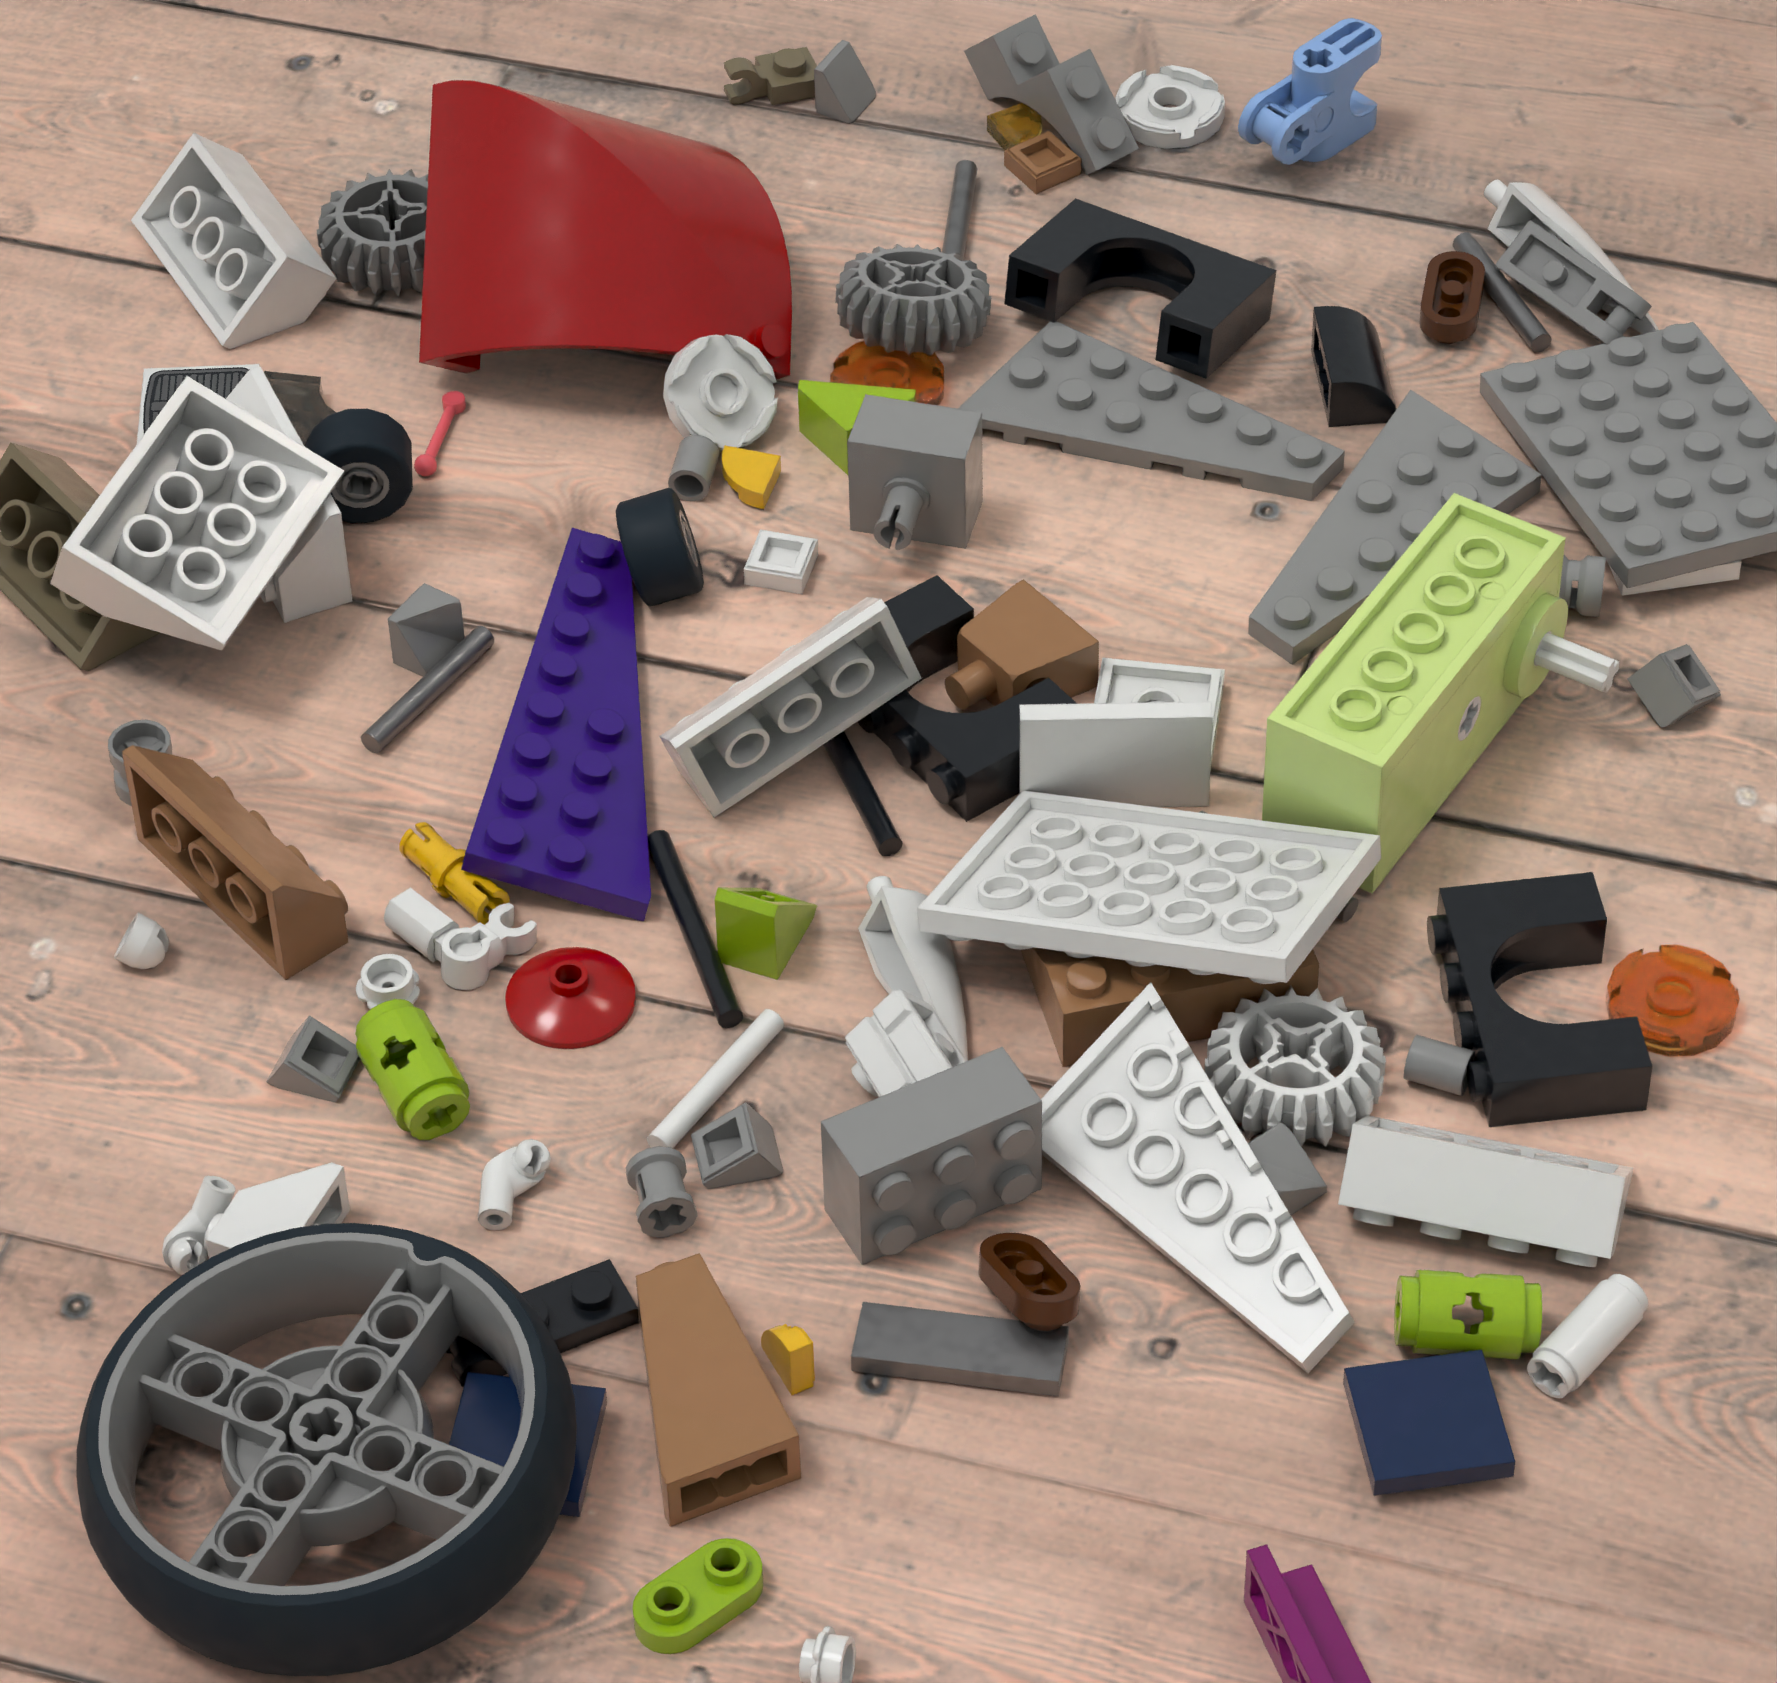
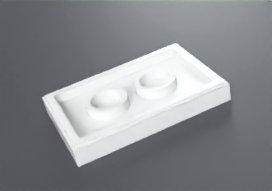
(1118, 751)

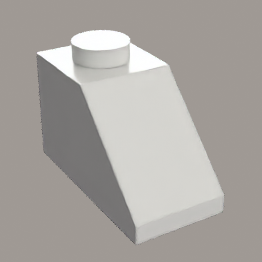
(280, 1205)

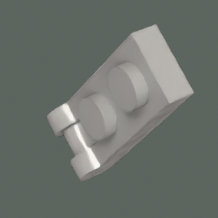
(1570, 283)

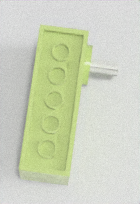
(1423, 679)

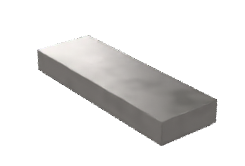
(959, 1349)

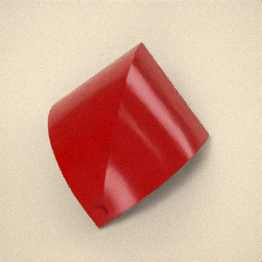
(590, 235)

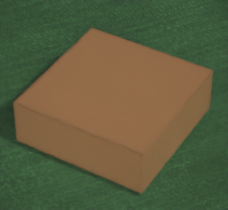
(1042, 162)

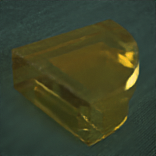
(1014, 125)

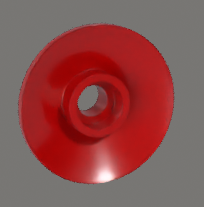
(570, 998)

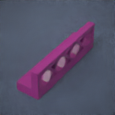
(1298, 1623)

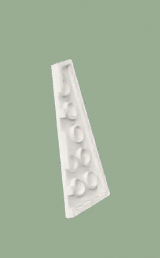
(1168, 1160)

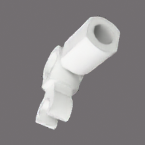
(463, 952)

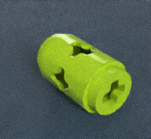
(412, 1069)
(1508, 1305)

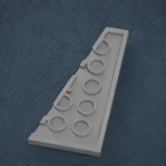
(1138, 414)
(1377, 516)

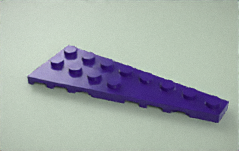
(570, 771)

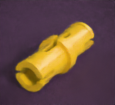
(444, 866)

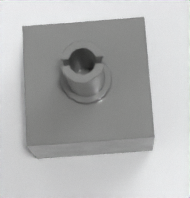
(915, 472)

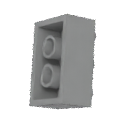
(932, 1155)

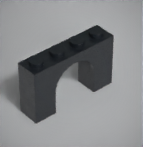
(1087, 248)
(961, 756)
(1521, 1064)

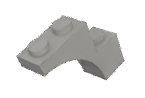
(1067, 94)

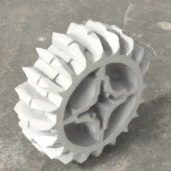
(1296, 1048)

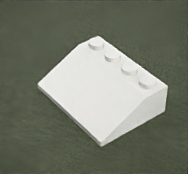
(195, 520)

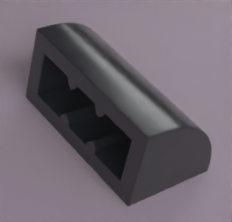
(1350, 368)

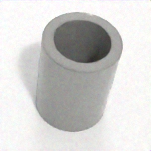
(694, 468)
(1438, 1065)

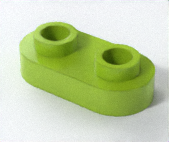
(703, 1594)

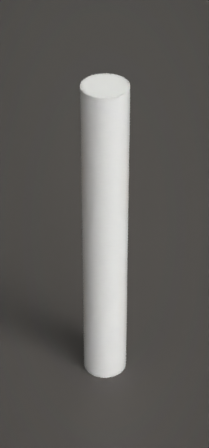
(716, 1080)

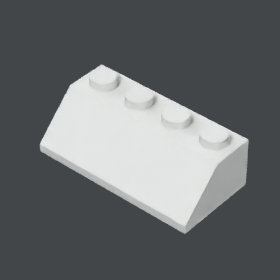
(231, 245)
(317, 567)
(792, 705)
(1484, 1188)

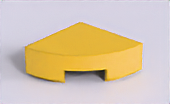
(751, 474)
(791, 1356)

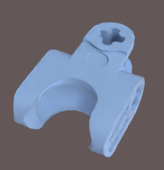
(1316, 106)

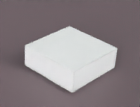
(781, 561)

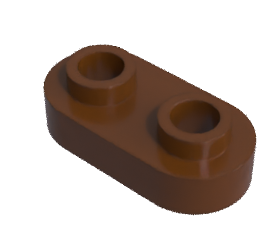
(1452, 297)
(1029, 1280)

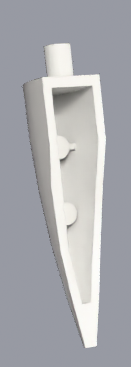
(1528, 202)
(910, 958)

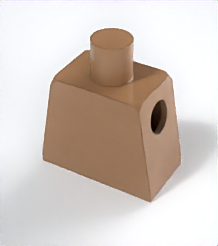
(1018, 645)

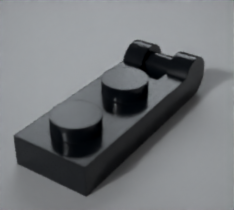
(572, 1308)

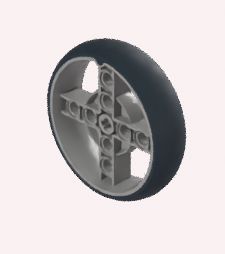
(322, 1436)

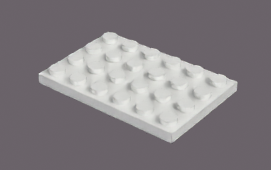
(1151, 886)

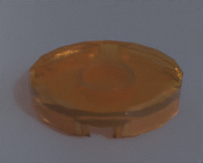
(894, 369)
(1678, 996)

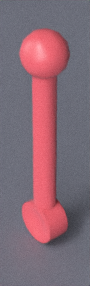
(453, 404)

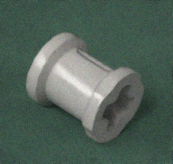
(658, 1179)

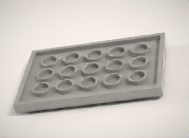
(1648, 449)

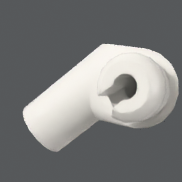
(507, 1178)
(185, 1243)

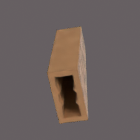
(710, 1401)

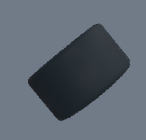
(374, 460)
(659, 547)

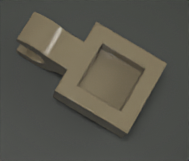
(778, 75)

